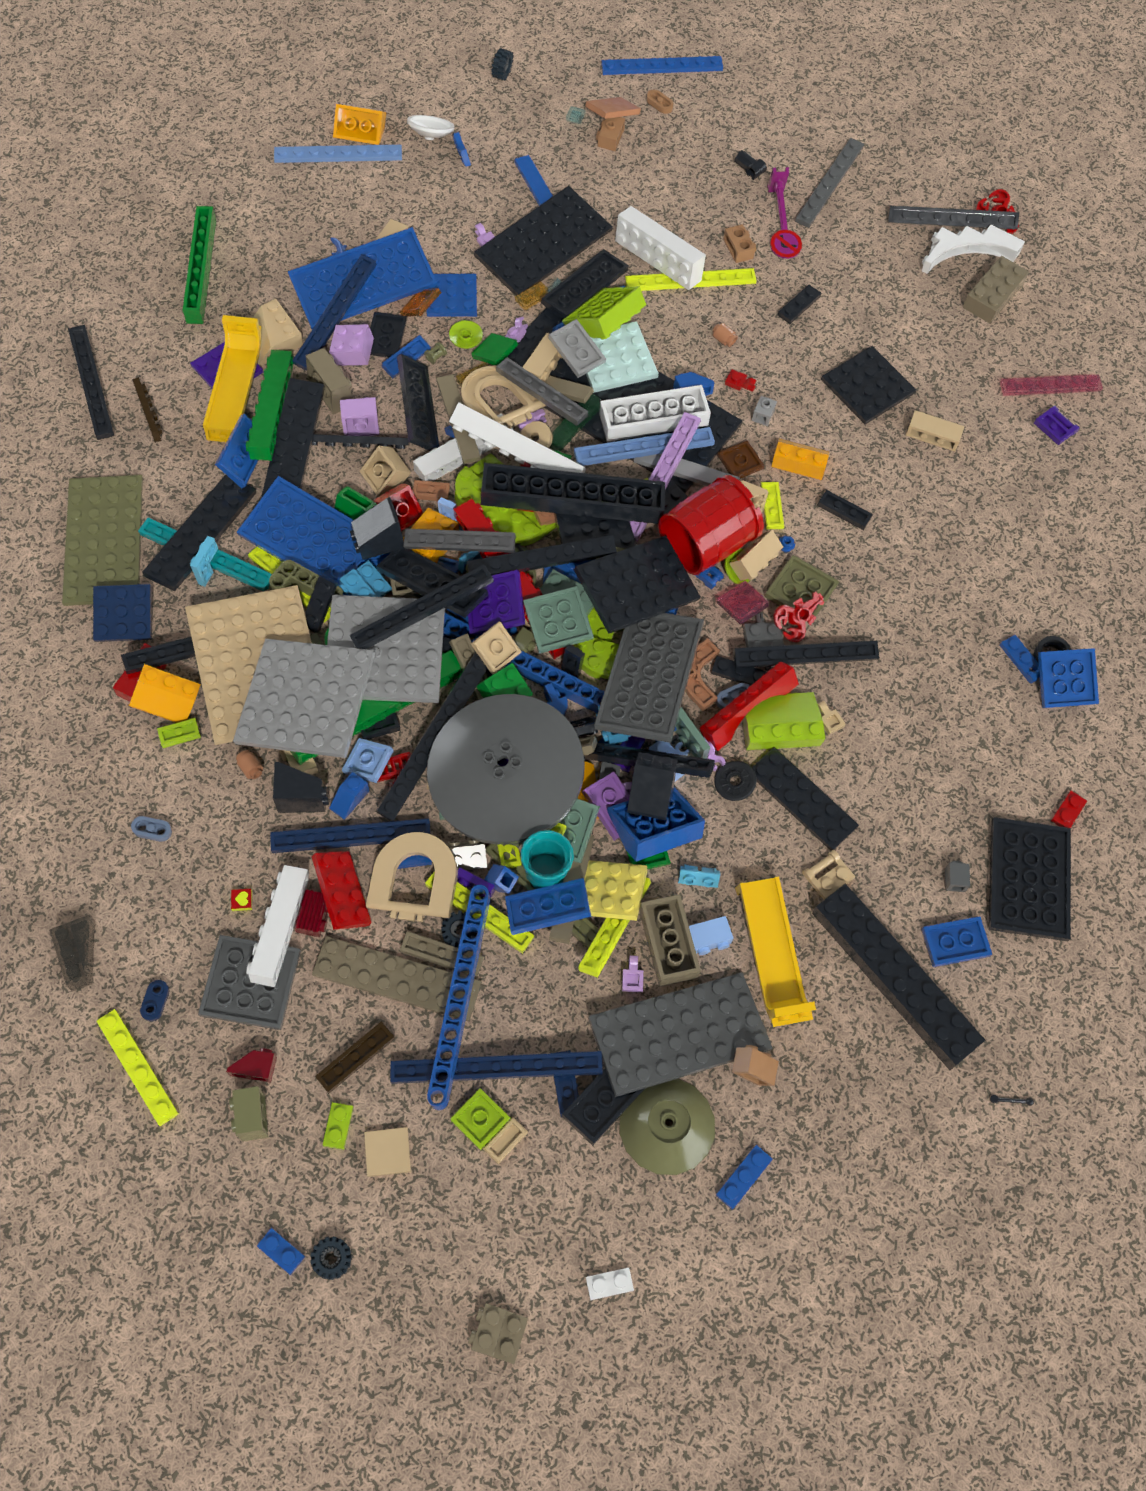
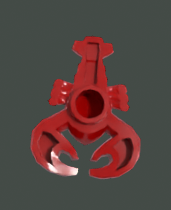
(1002, 198)
(797, 616)

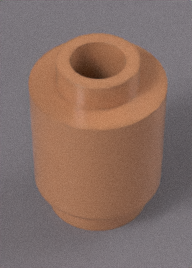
(724, 334)
(249, 764)

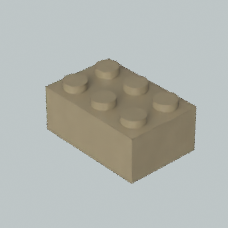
(323, 370)

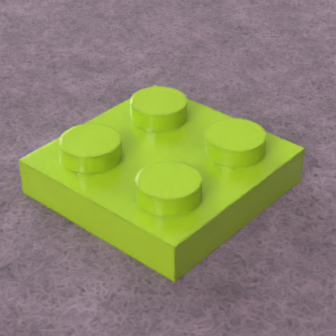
(480, 1119)

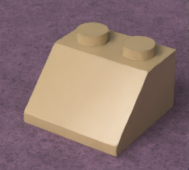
(384, 470)

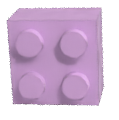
(351, 344)
(359, 417)

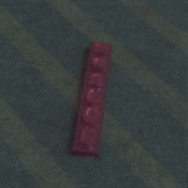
(1051, 385)

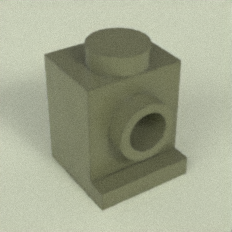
(525, 640)

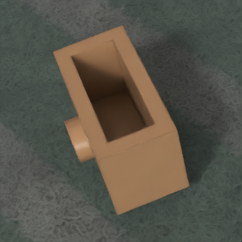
(610, 133)
(755, 1066)

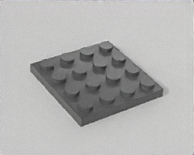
(232, 995)

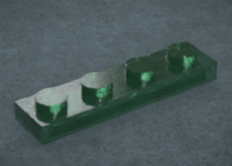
(567, 430)

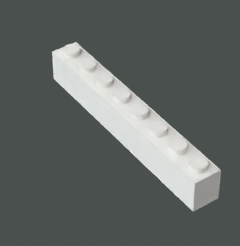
(510, 441)

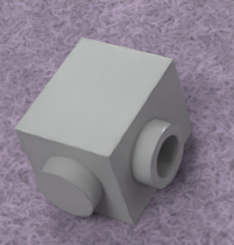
(764, 411)

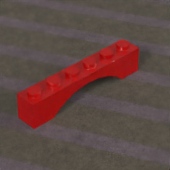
(722, 726)

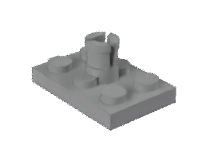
(577, 348)

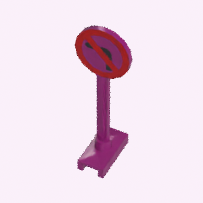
(784, 242)

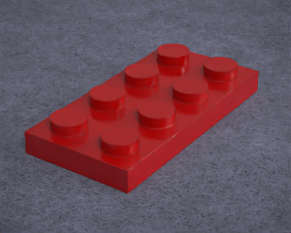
(341, 890)

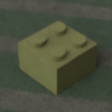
(249, 1114)

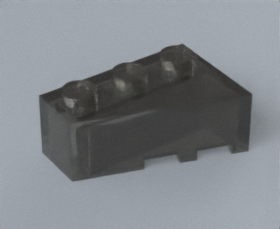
(75, 949)

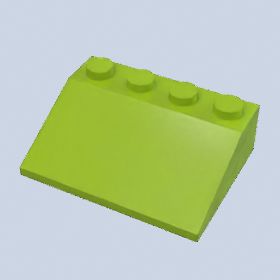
(608, 310)
(784, 723)

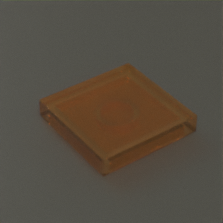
(420, 302)

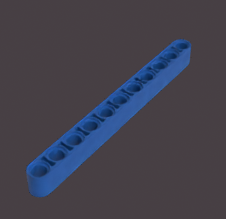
(546, 670)
(462, 1004)

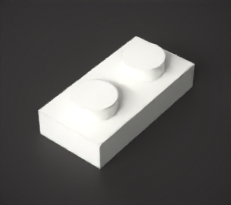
(609, 1284)

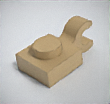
(831, 719)

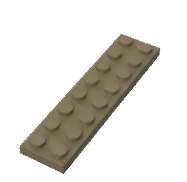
(389, 976)

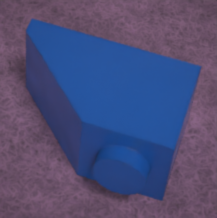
(692, 379)
(349, 795)

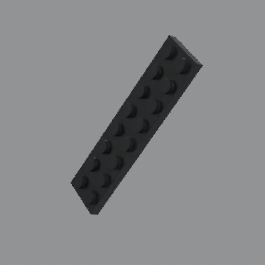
(295, 432)
(209, 519)

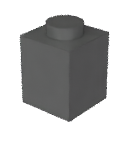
(957, 876)

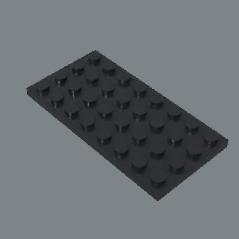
(543, 241)

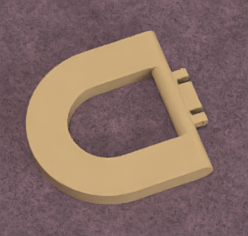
(487, 376)
(385, 871)

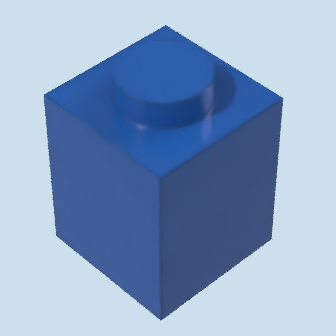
(502, 878)

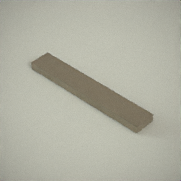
(451, 396)
(562, 932)

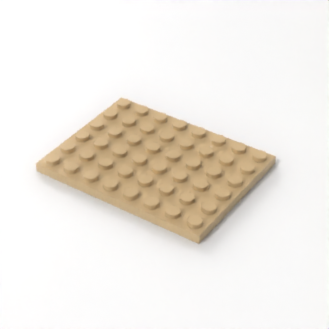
(229, 644)

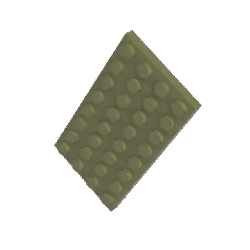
(101, 535)

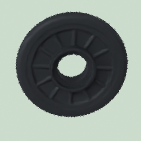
(735, 792)

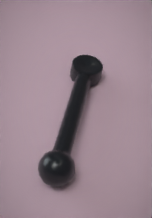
(994, 1099)

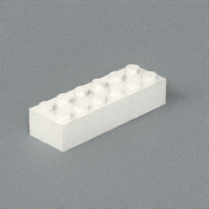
(660, 248)
(652, 412)

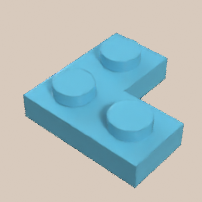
(201, 562)

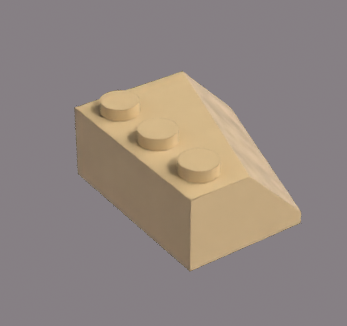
(277, 330)

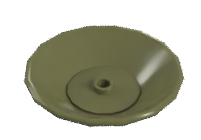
(664, 1147)

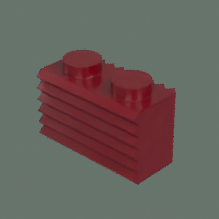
(312, 914)

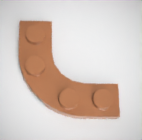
(696, 688)

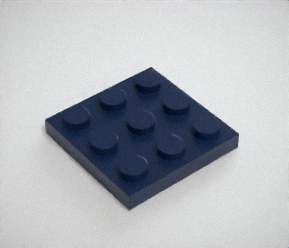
(122, 613)

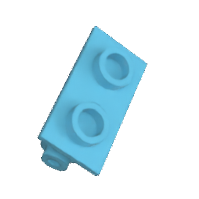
(706, 877)

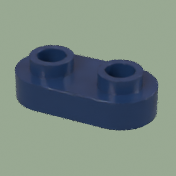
(154, 1000)

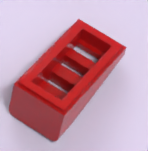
(392, 761)

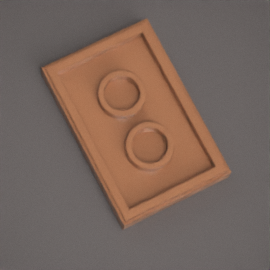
(613, 107)

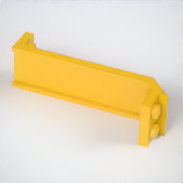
(233, 376)
(774, 952)

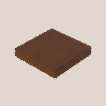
(741, 460)

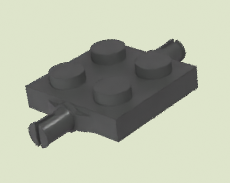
(762, 634)

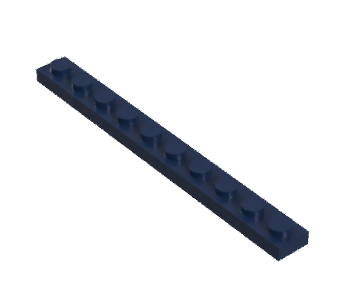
(501, 1067)

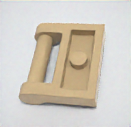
(833, 879)

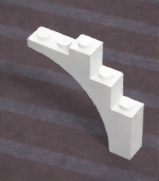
(990, 241)

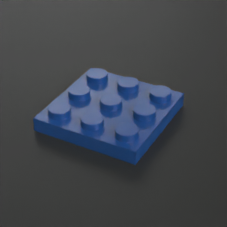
(457, 296)
(1068, 678)

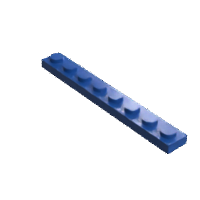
(662, 65)

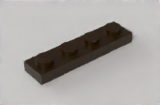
(146, 405)
(355, 1057)

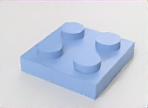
(368, 760)

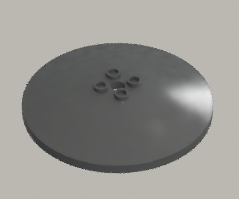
(510, 800)

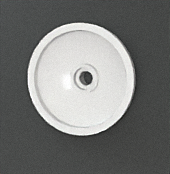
(430, 126)

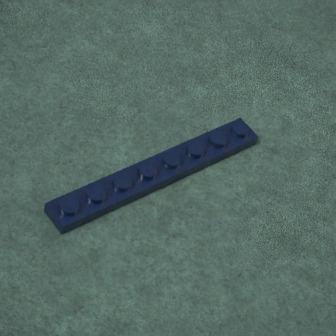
(335, 310)
(344, 835)

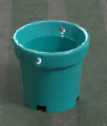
(546, 858)

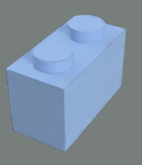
(711, 935)

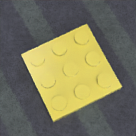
(615, 889)

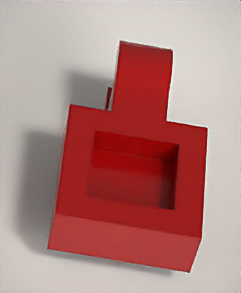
(739, 380)

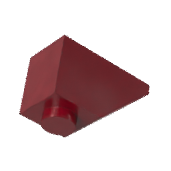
(254, 1066)

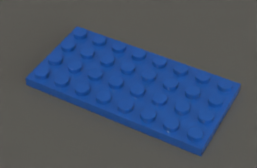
(398, 274)
(303, 530)

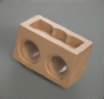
(739, 243)

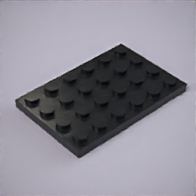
(636, 584)
(1030, 879)

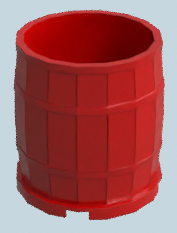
(712, 524)

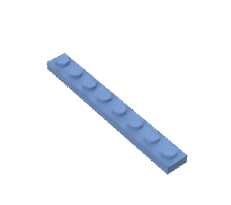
(337, 153)
(636, 447)

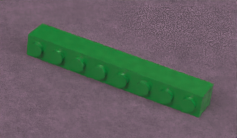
(199, 265)
(268, 410)

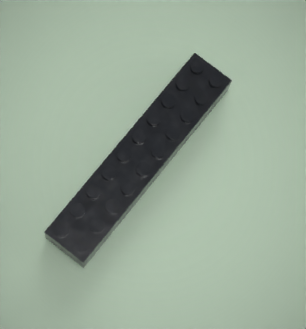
(572, 493)
(898, 977)

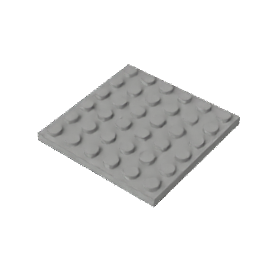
(405, 663)
(305, 698)

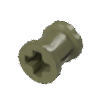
(435, 353)

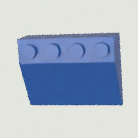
(650, 836)

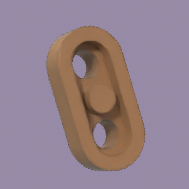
(661, 102)

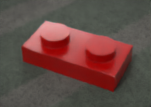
(1069, 810)

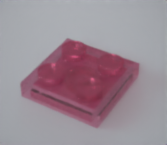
(742, 602)

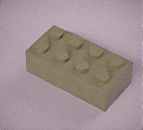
(995, 289)
(669, 940)

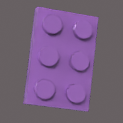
(606, 793)

